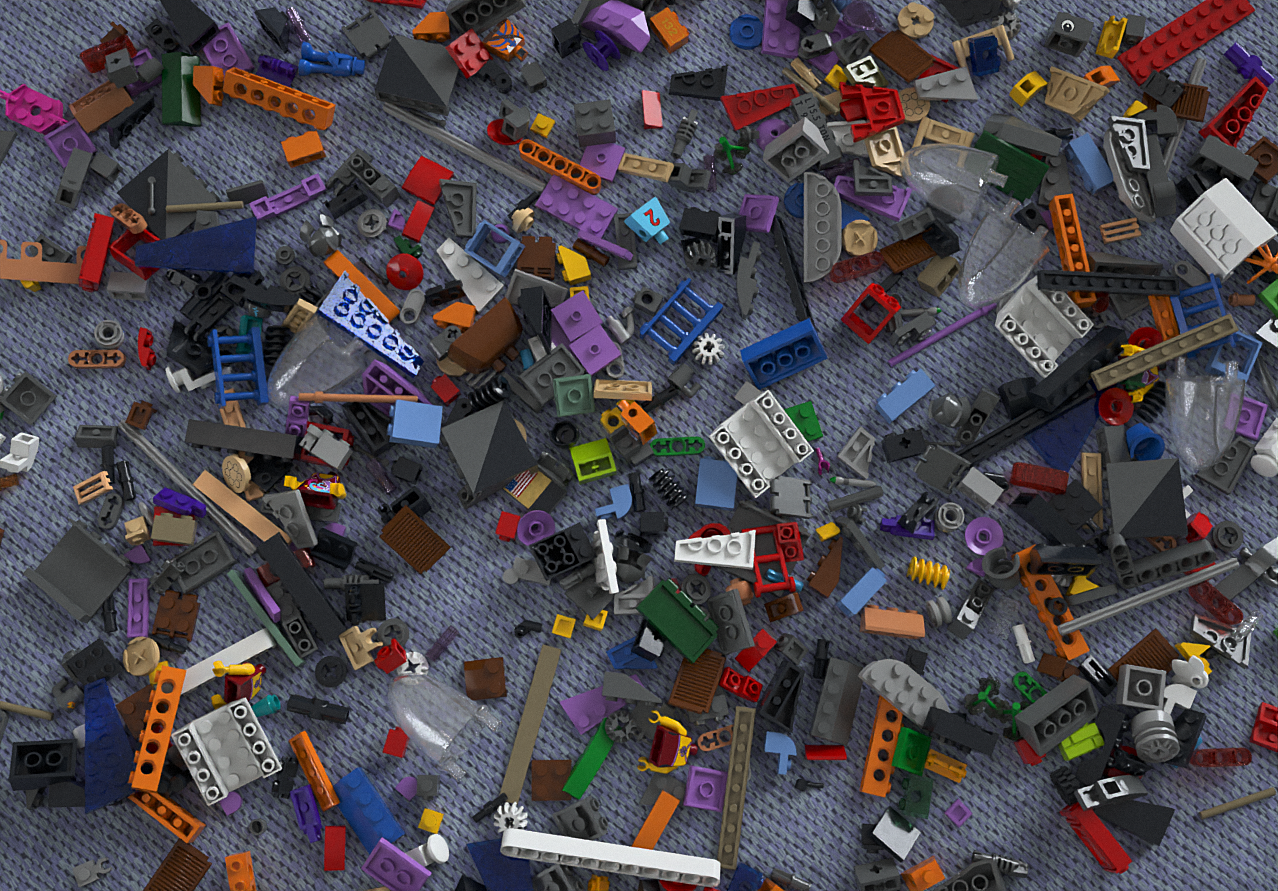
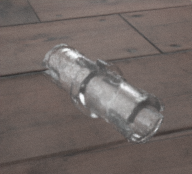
(1247, 625)

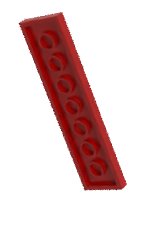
(1183, 36)

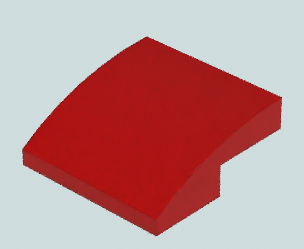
(424, 180)
(1266, 727)

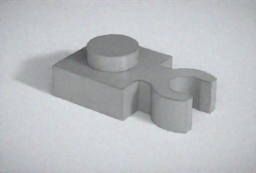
(89, 871)

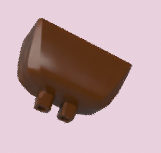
(488, 340)

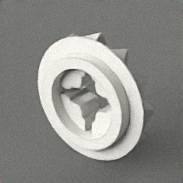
(415, 658)

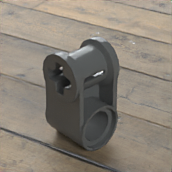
(815, 46)
(440, 344)

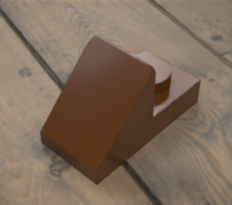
(783, 607)
(1056, 667)

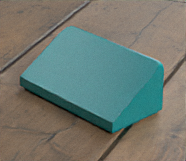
(246, 324)

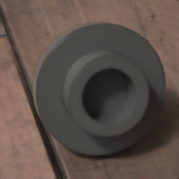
(749, 134)
(285, 255)
(855, 511)

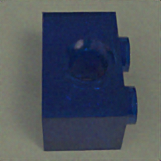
(977, 46)
(748, 874)

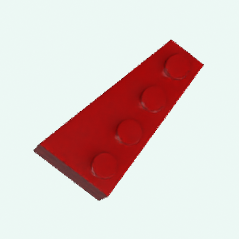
(1236, 113)

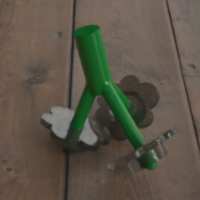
(724, 151)
(987, 689)
(1008, 714)

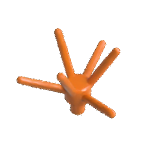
(1268, 263)

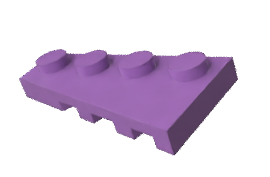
(888, 206)
(591, 707)

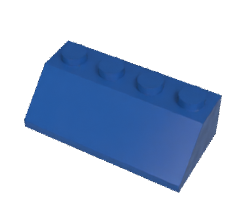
(783, 354)
(366, 810)

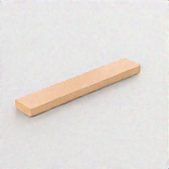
(233, 416)
(238, 507)

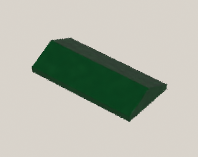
(179, 96)

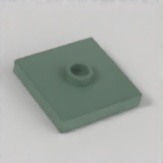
(573, 395)

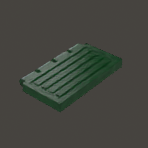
(1022, 169)
(677, 620)

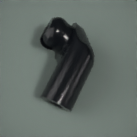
(323, 412)
(525, 627)

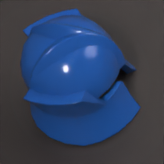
(1144, 441)

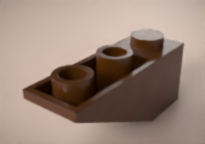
(827, 575)

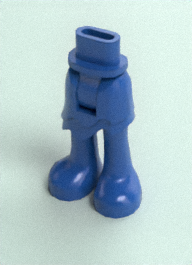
(340, 64)

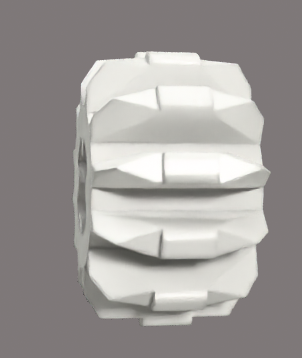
(702, 353)
(504, 813)

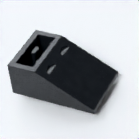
(563, 552)

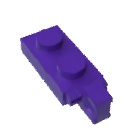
(179, 503)
(925, 531)
(307, 812)

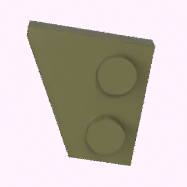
(865, 73)

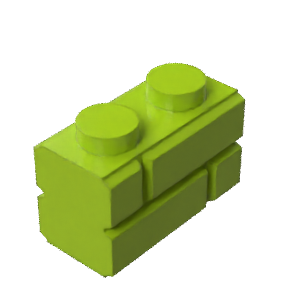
(1081, 742)

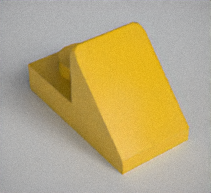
(1080, 585)
(1190, 649)

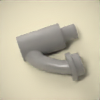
(621, 334)

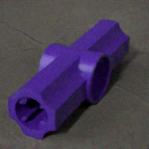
(1248, 64)

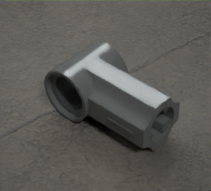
(896, 321)

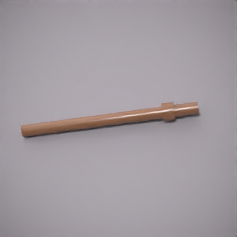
(319, 397)

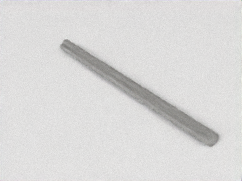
(1172, 142)
(464, 147)
(187, 487)
(1148, 596)

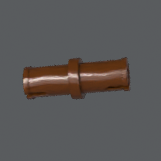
(591, 252)

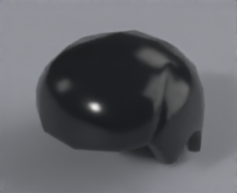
(570, 431)

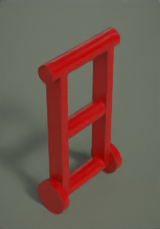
(789, 582)

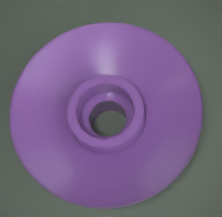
(766, 128)
(544, 528)
(990, 529)

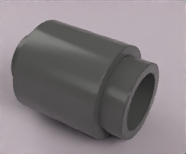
(149, 70)

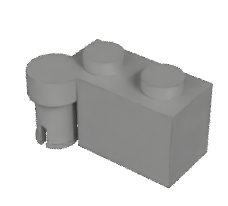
(326, 447)
(526, 571)

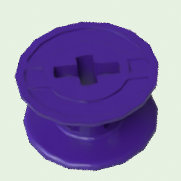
(601, 50)

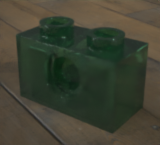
(924, 787)

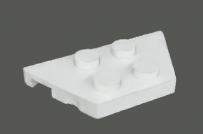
(604, 562)

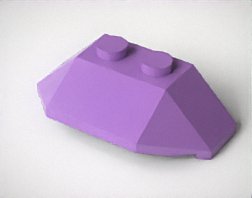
(620, 23)
(383, 380)

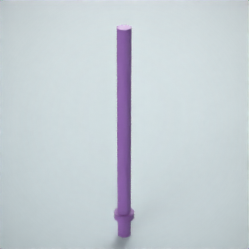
(941, 334)

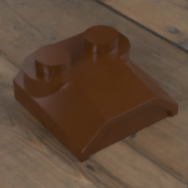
(485, 678)

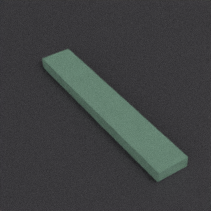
(273, 628)

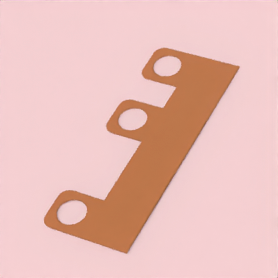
(37, 270)

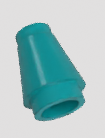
(266, 706)

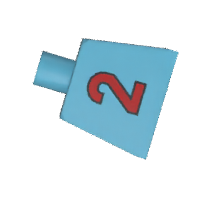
(649, 221)

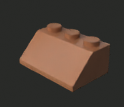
(100, 106)
(892, 623)

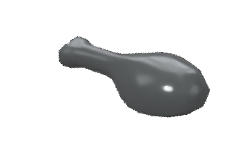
(1270, 576)

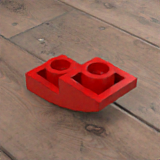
(418, 221)
(146, 354)
(790, 541)
(740, 685)
(334, 848)

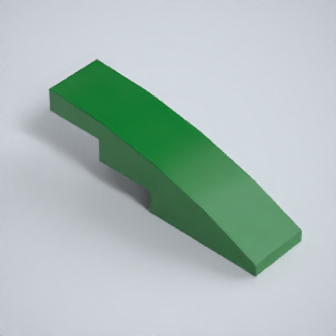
(589, 762)

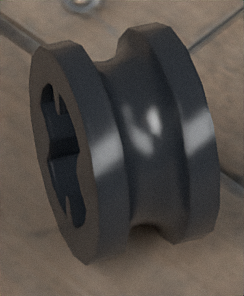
(1056, 612)

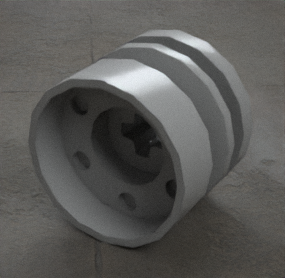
(1154, 736)

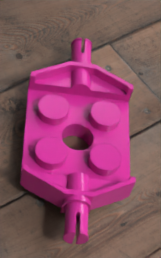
(23, 101)

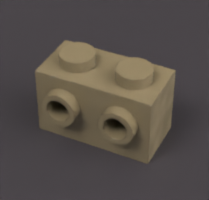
(938, 275)
(174, 529)

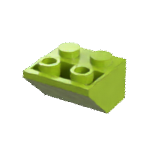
(593, 461)

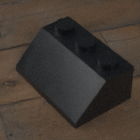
(1063, 560)

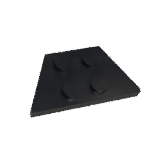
(972, 11)
(189, 353)

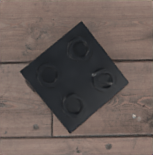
(268, 472)
(364, 602)
(94, 663)

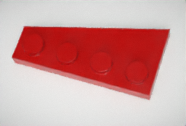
(755, 105)

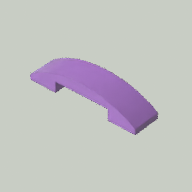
(290, 199)

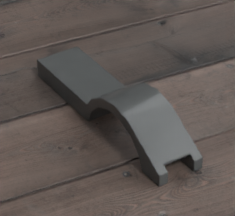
(1249, 571)

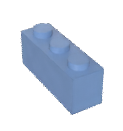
(1089, 164)
(904, 395)

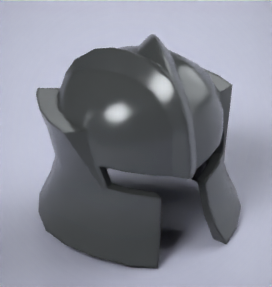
(324, 240)
(950, 410)
(630, 564)
(1001, 573)

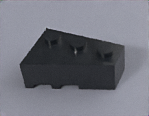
(959, 732)

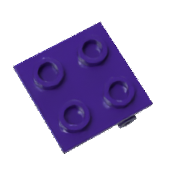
(276, 70)

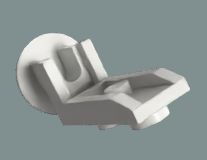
(184, 376)
(1266, 460)
(433, 851)

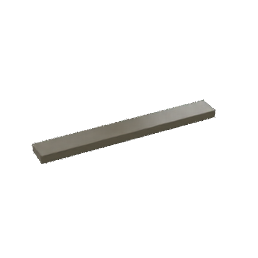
(1164, 352)
(530, 723)
(736, 787)

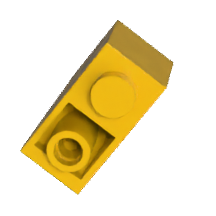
(1027, 88)
(574, 264)

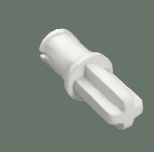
(1023, 643)

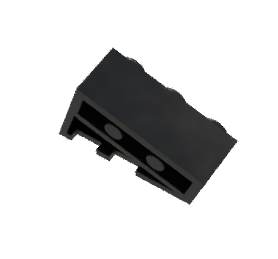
(369, 425)
(781, 696)

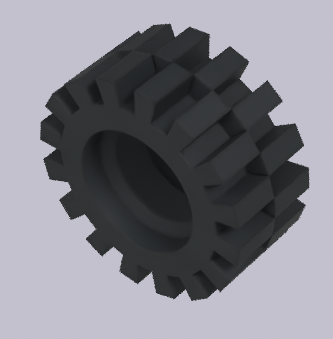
(1066, 784)

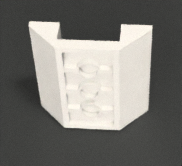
(1221, 229)
(1041, 325)
(760, 442)
(226, 750)

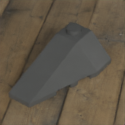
(1023, 135)
(1112, 263)
(976, 877)

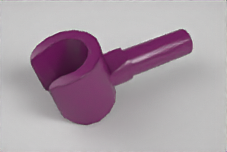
(822, 463)

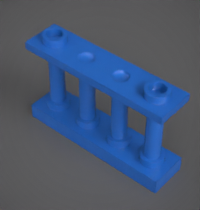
(1182, 313)
(700, 325)
(255, 357)

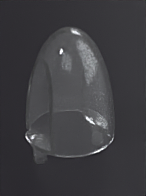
(952, 178)
(999, 257)
(315, 360)
(1203, 413)
(438, 718)

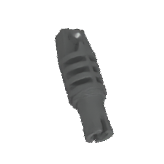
(684, 133)
(338, 583)
(1006, 865)

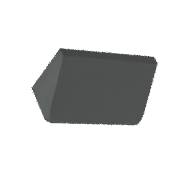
(248, 192)
(96, 436)

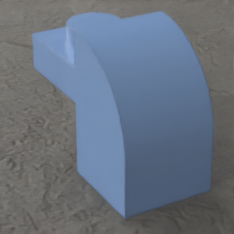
(621, 504)
(780, 744)

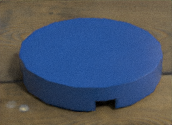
(741, 32)
(793, 201)

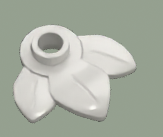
(1188, 672)

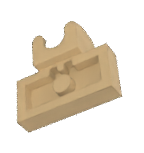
(359, 646)

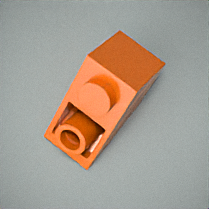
(433, 27)
(1103, 75)
(209, 83)
(457, 315)

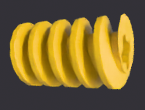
(926, 571)

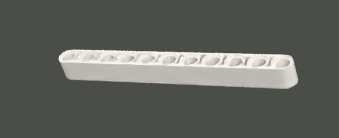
(202, 672)
(610, 857)

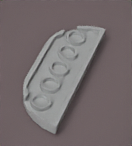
(1129, 183)
(821, 227)
(903, 689)

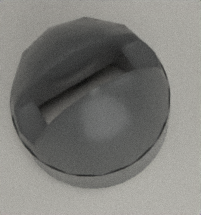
(255, 827)

